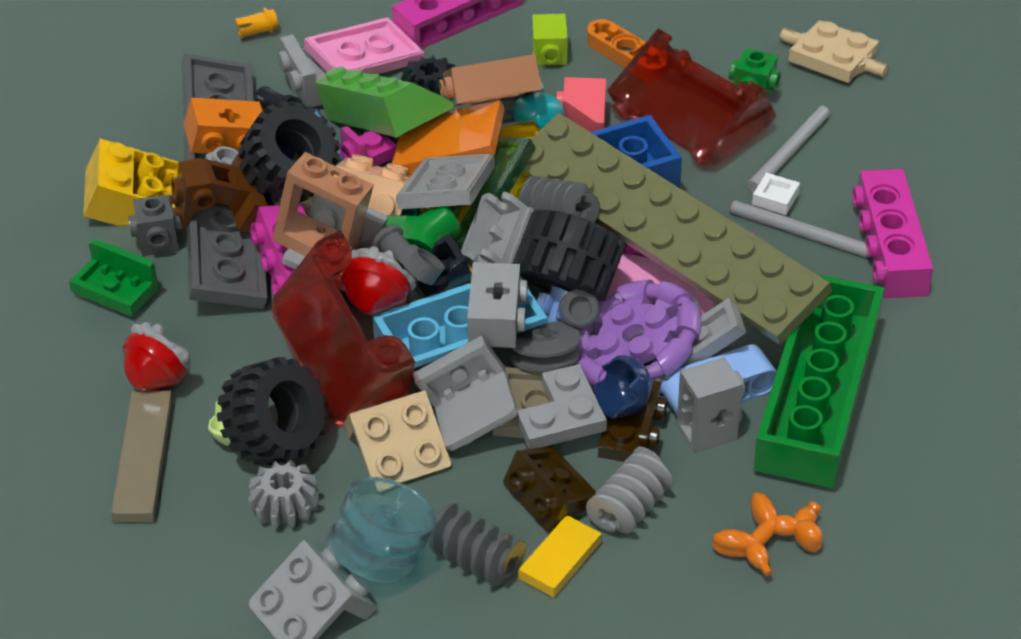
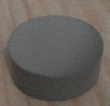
(578, 308)

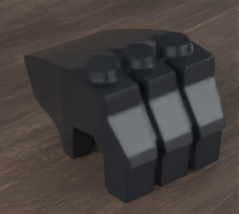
(456, 268)

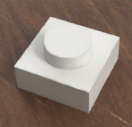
(776, 193)

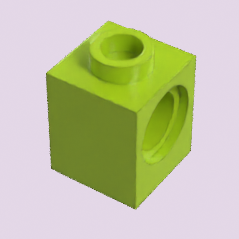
(549, 39)

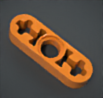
(609, 37)

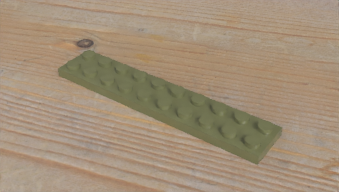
(681, 231)

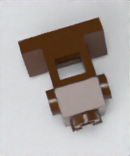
(207, 182)

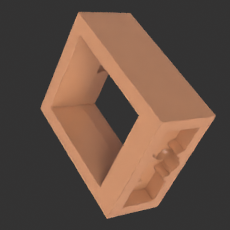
(491, 80)
(315, 175)

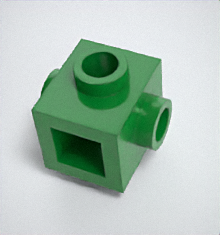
(758, 68)

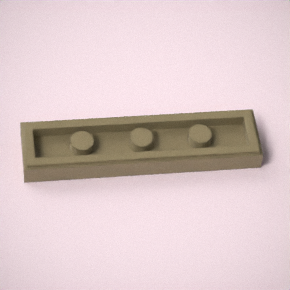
(142, 457)

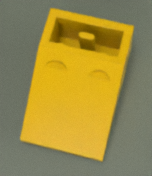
(119, 176)

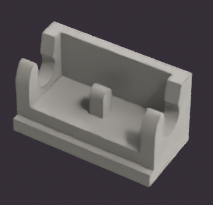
(496, 230)

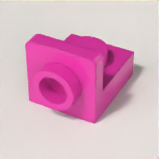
(369, 144)

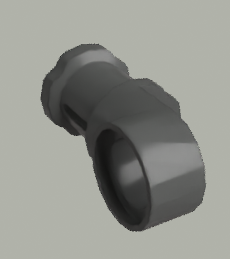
(410, 257)

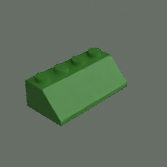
(378, 101)

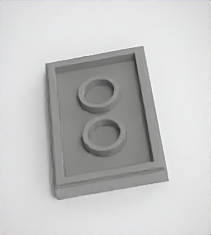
(446, 181)

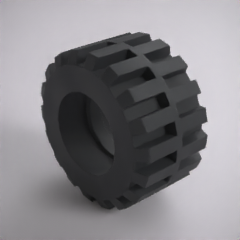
(296, 129)
(248, 417)

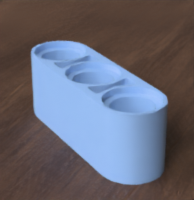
(747, 360)

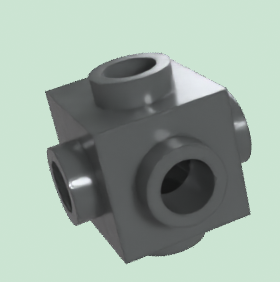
(155, 217)

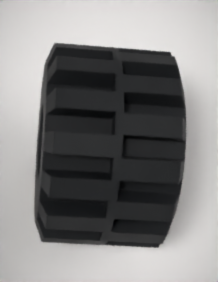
(568, 253)

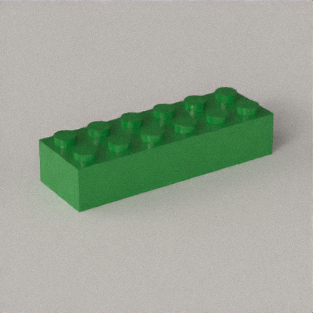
(819, 386)

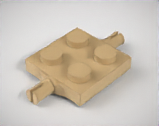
(834, 51)

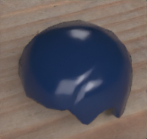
(624, 388)

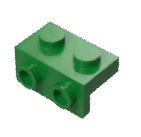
(116, 278)

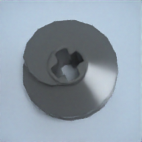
(546, 348)

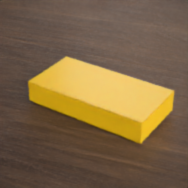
(560, 556)

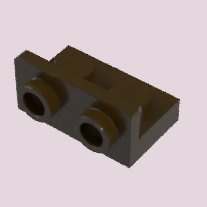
(630, 432)
(547, 485)

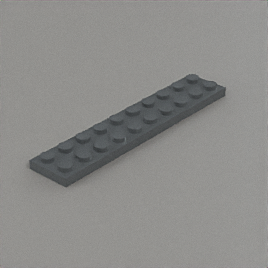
(221, 259)

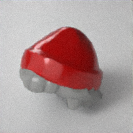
(376, 281)
(153, 360)

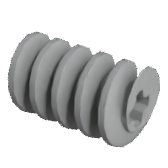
(630, 492)

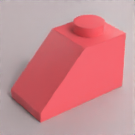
(584, 101)

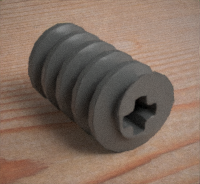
(560, 196)
(474, 548)

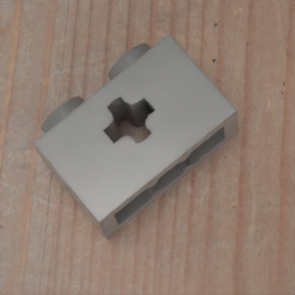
(495, 303)
(709, 404)

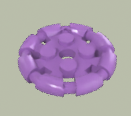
(666, 329)

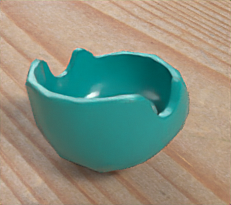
(538, 108)

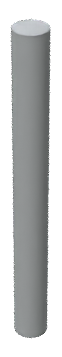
(790, 146)
(799, 228)

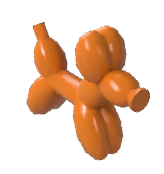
(741, 544)

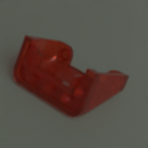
(690, 101)
(329, 340)

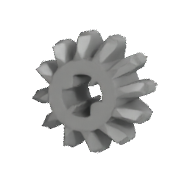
(283, 494)

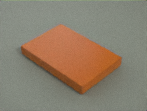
(452, 134)

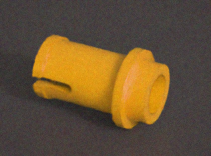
(257, 23)

